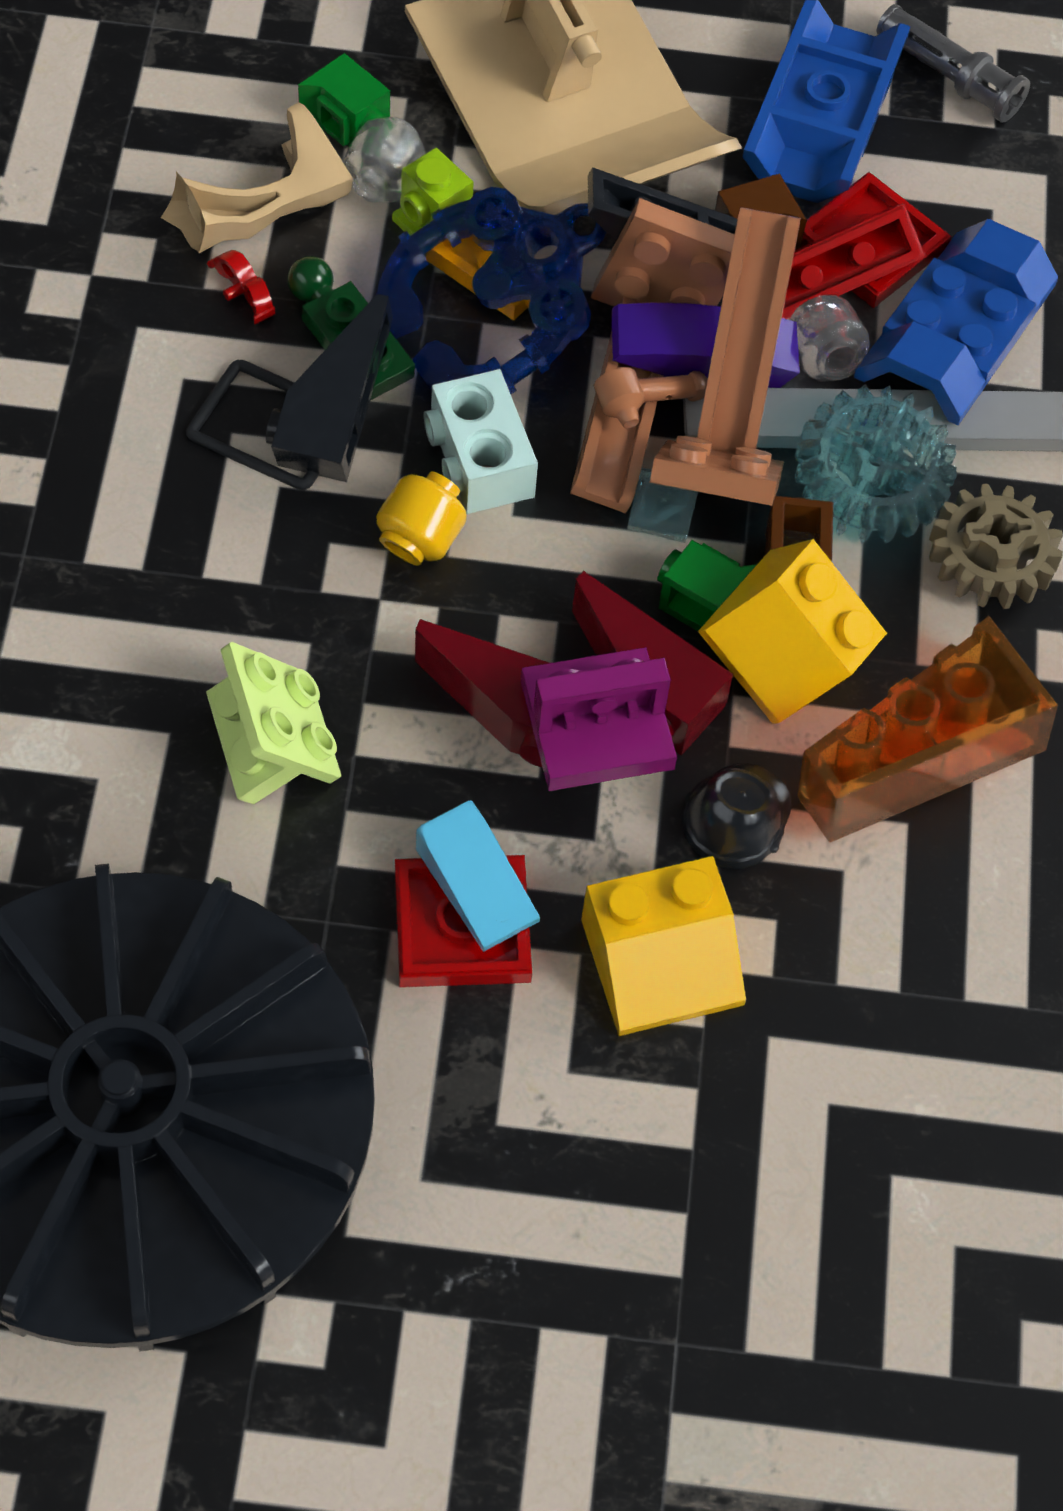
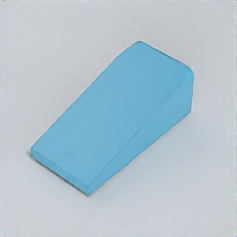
(475, 875)

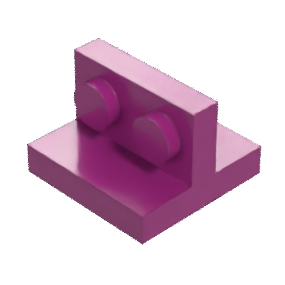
(600, 717)

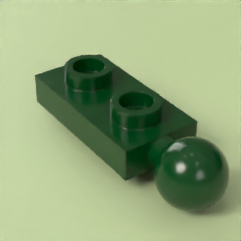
(333, 310)

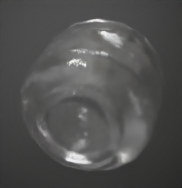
(378, 156)
(830, 338)

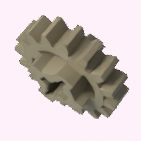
(994, 544)

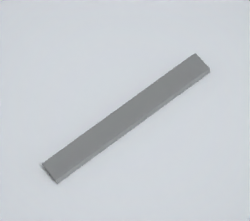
(992, 424)

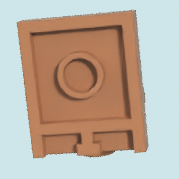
(654, 260)
(725, 453)

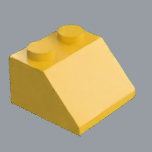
(792, 630)
(664, 945)

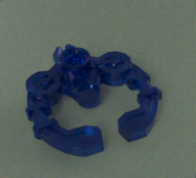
(507, 276)

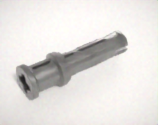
(976, 68)

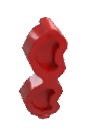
(240, 272)

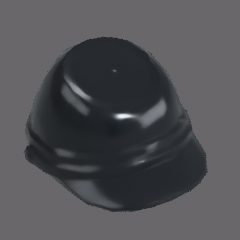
(737, 815)

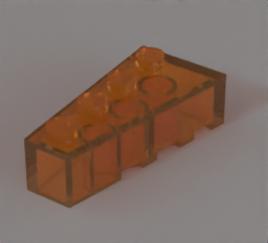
(929, 736)

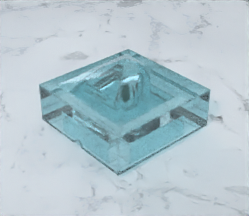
(661, 509)

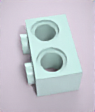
(490, 439)

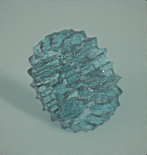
(913, 489)

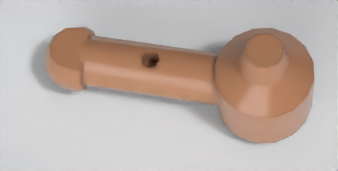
(623, 393)

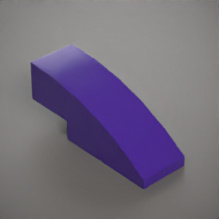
(681, 339)

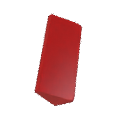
(852, 257)

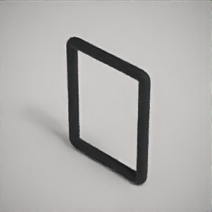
(230, 452)

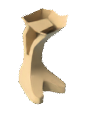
(220, 214)

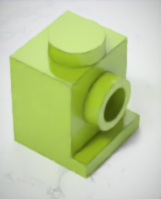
(430, 185)

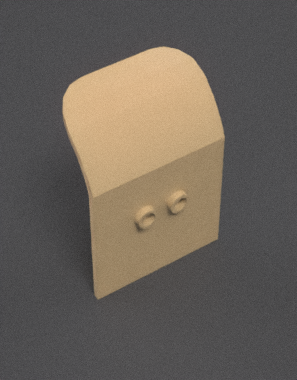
(562, 92)

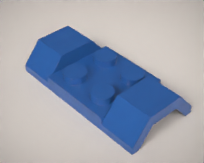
(822, 104)
(964, 315)

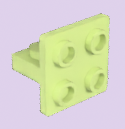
(270, 724)

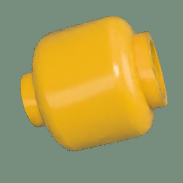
(421, 518)

